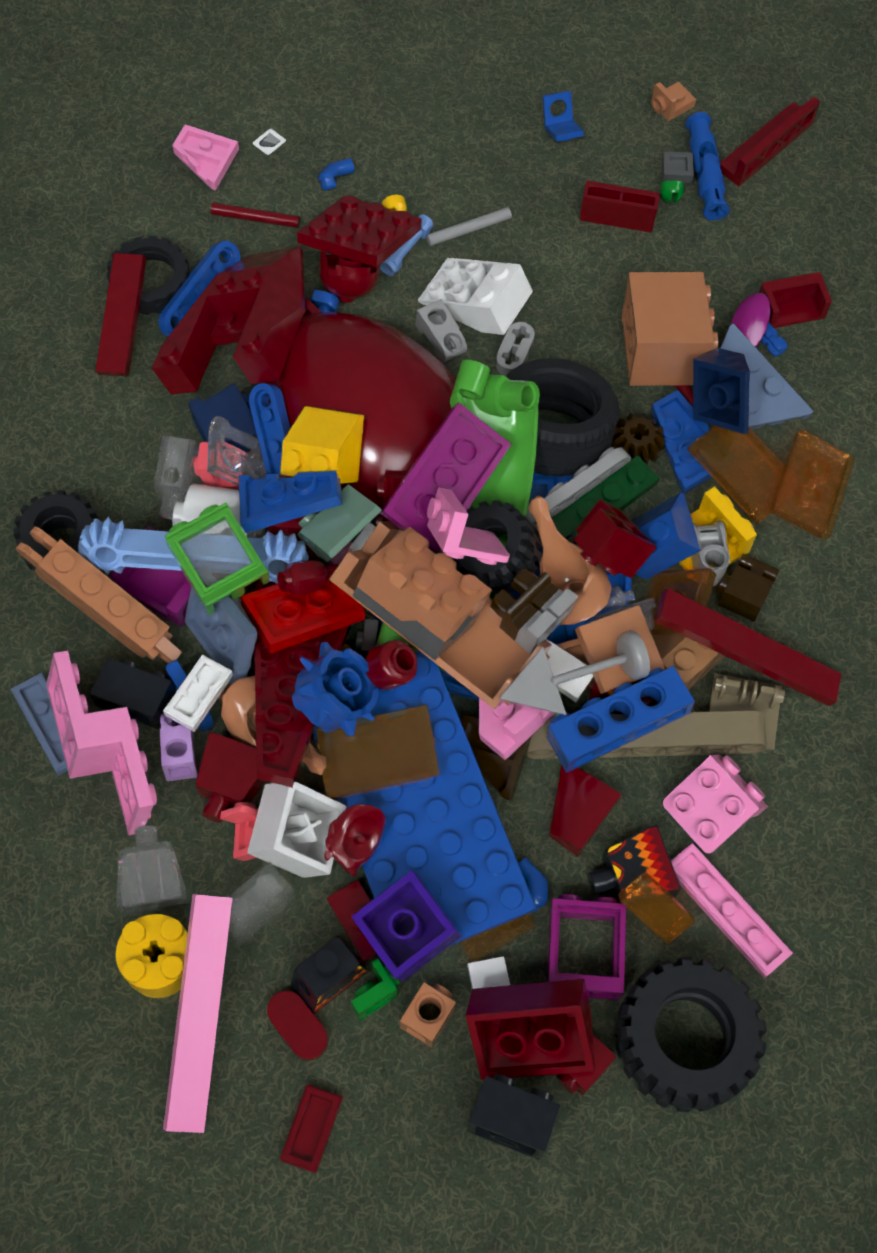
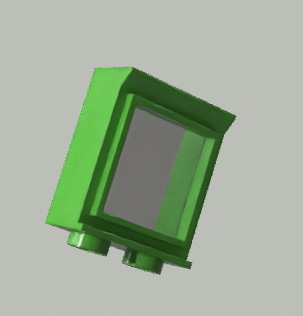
(215, 555)

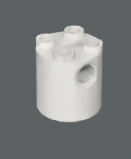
(203, 496)

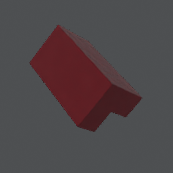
(619, 206)

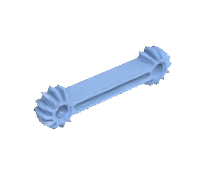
(115, 547)

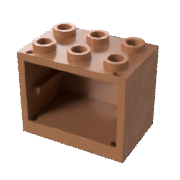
(666, 326)

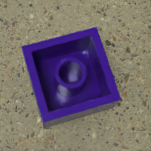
(406, 926)

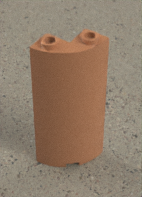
(480, 659)

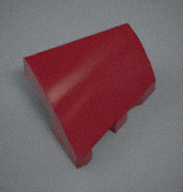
(580, 809)

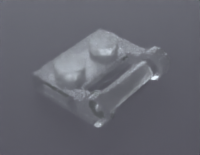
(229, 461)

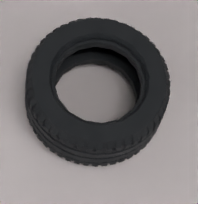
(581, 395)

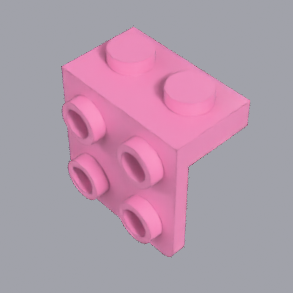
(448, 527)
(714, 802)

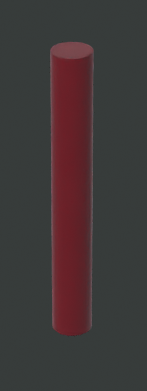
(255, 215)

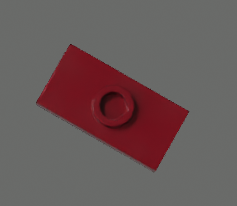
(344, 905)

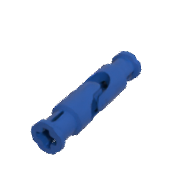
(707, 166)

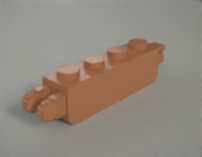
(100, 598)

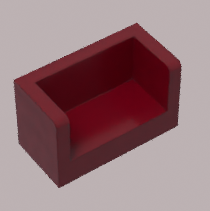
(797, 299)

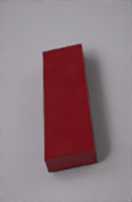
(121, 315)

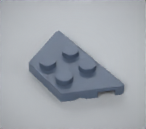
(770, 396)

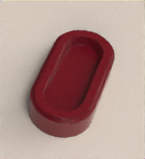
(297, 1025)

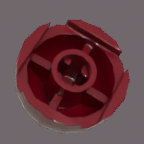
(347, 277)

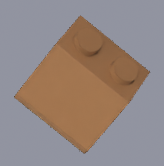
(687, 656)

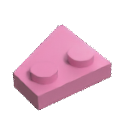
(205, 153)

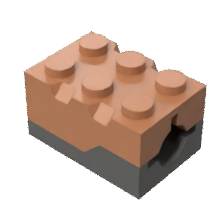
(421, 593)

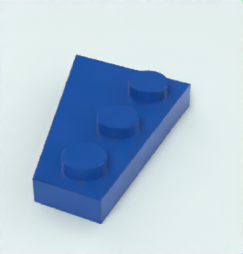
(680, 432)
(282, 499)

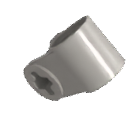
(713, 549)

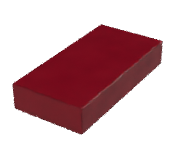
(311, 1129)

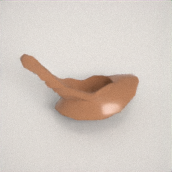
(568, 568)
(240, 719)

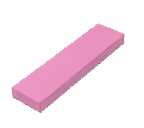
(729, 911)

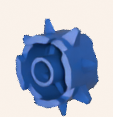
(335, 690)

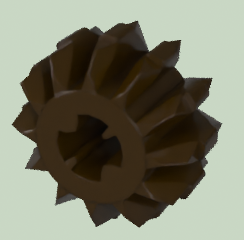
(639, 437)

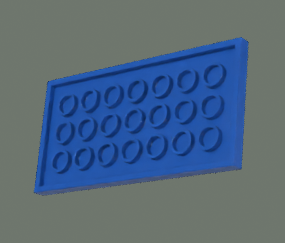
(445, 824)

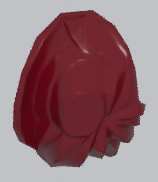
(355, 836)

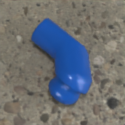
(536, 883)

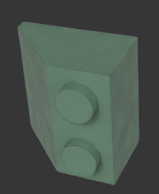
(335, 527)

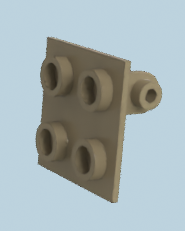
(745, 695)

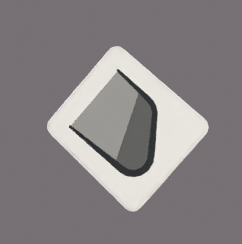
(269, 141)

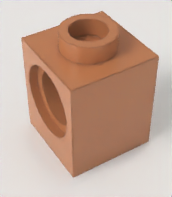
(423, 1029)

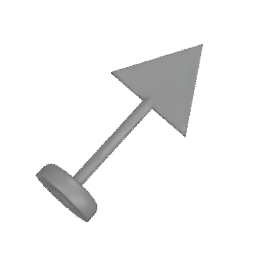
(538, 687)

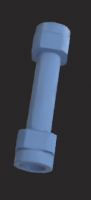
(394, 262)

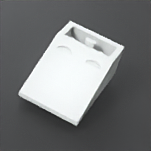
(480, 293)

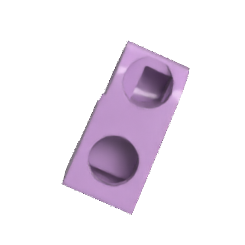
(177, 750)

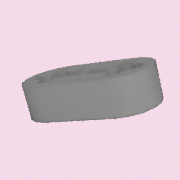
(509, 347)

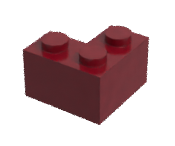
(613, 540)

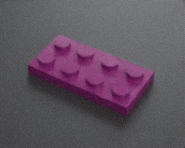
(456, 459)

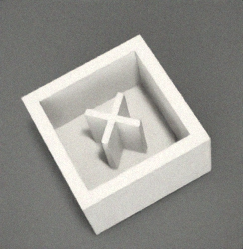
(294, 828)

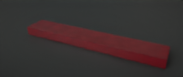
(748, 647)

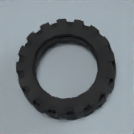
(159, 250)

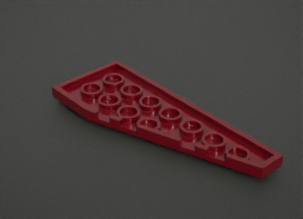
(280, 727)

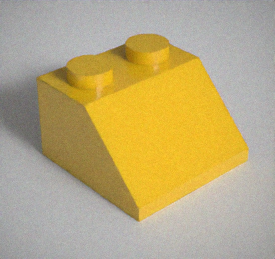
(324, 442)

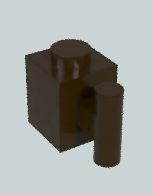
(747, 587)

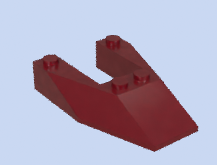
(248, 303)

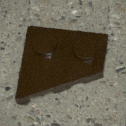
(499, 772)

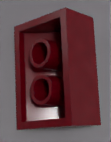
(531, 1029)

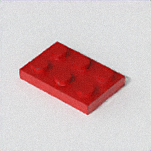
(293, 619)

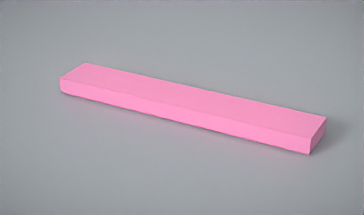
(197, 1014)

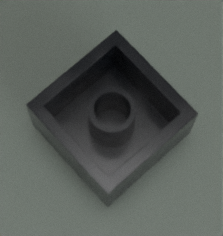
(514, 1116)

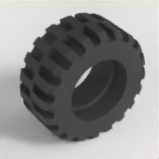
(725, 1000)

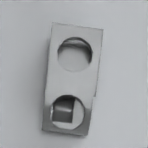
(441, 331)

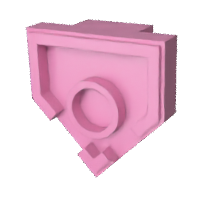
(509, 726)

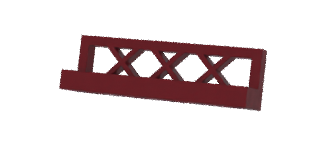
(769, 141)

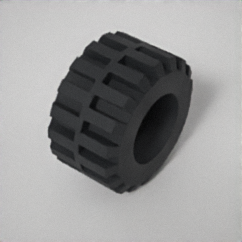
(51, 514)
(521, 544)

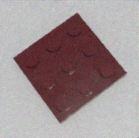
(359, 230)

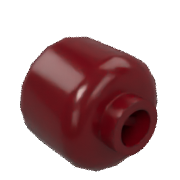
(391, 665)

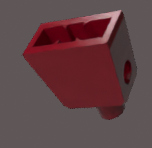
(227, 775)

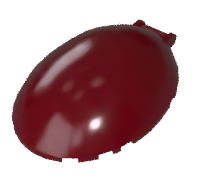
(369, 371)

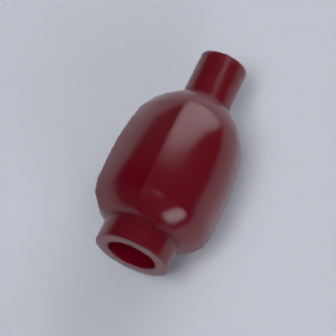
(305, 576)

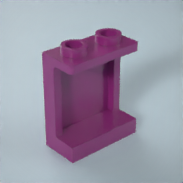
(157, 589)

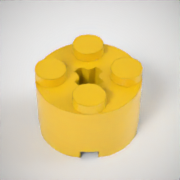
(139, 943)

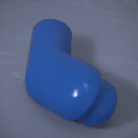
(333, 170)

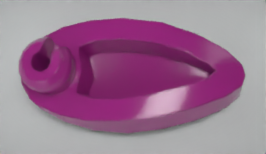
(753, 317)

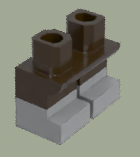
(535, 612)

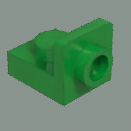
(373, 997)

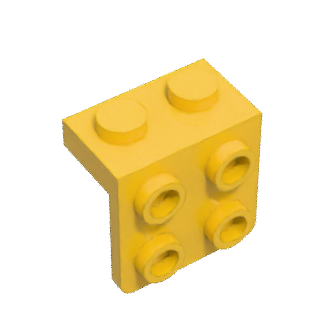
(739, 530)

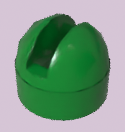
(671, 189)

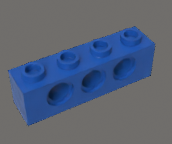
(576, 749)

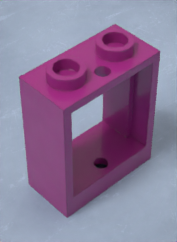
(602, 909)

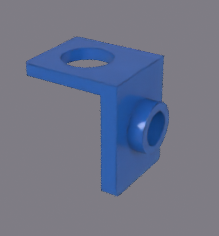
(561, 126)

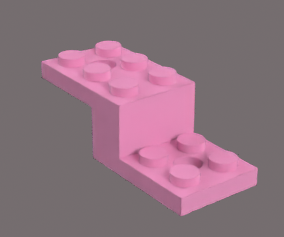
(100, 742)

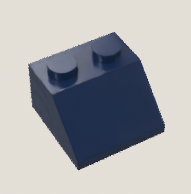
(721, 390)

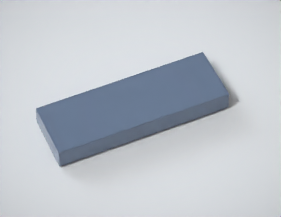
(37, 708)

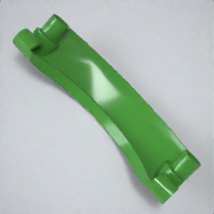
(512, 412)

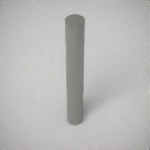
(468, 226)

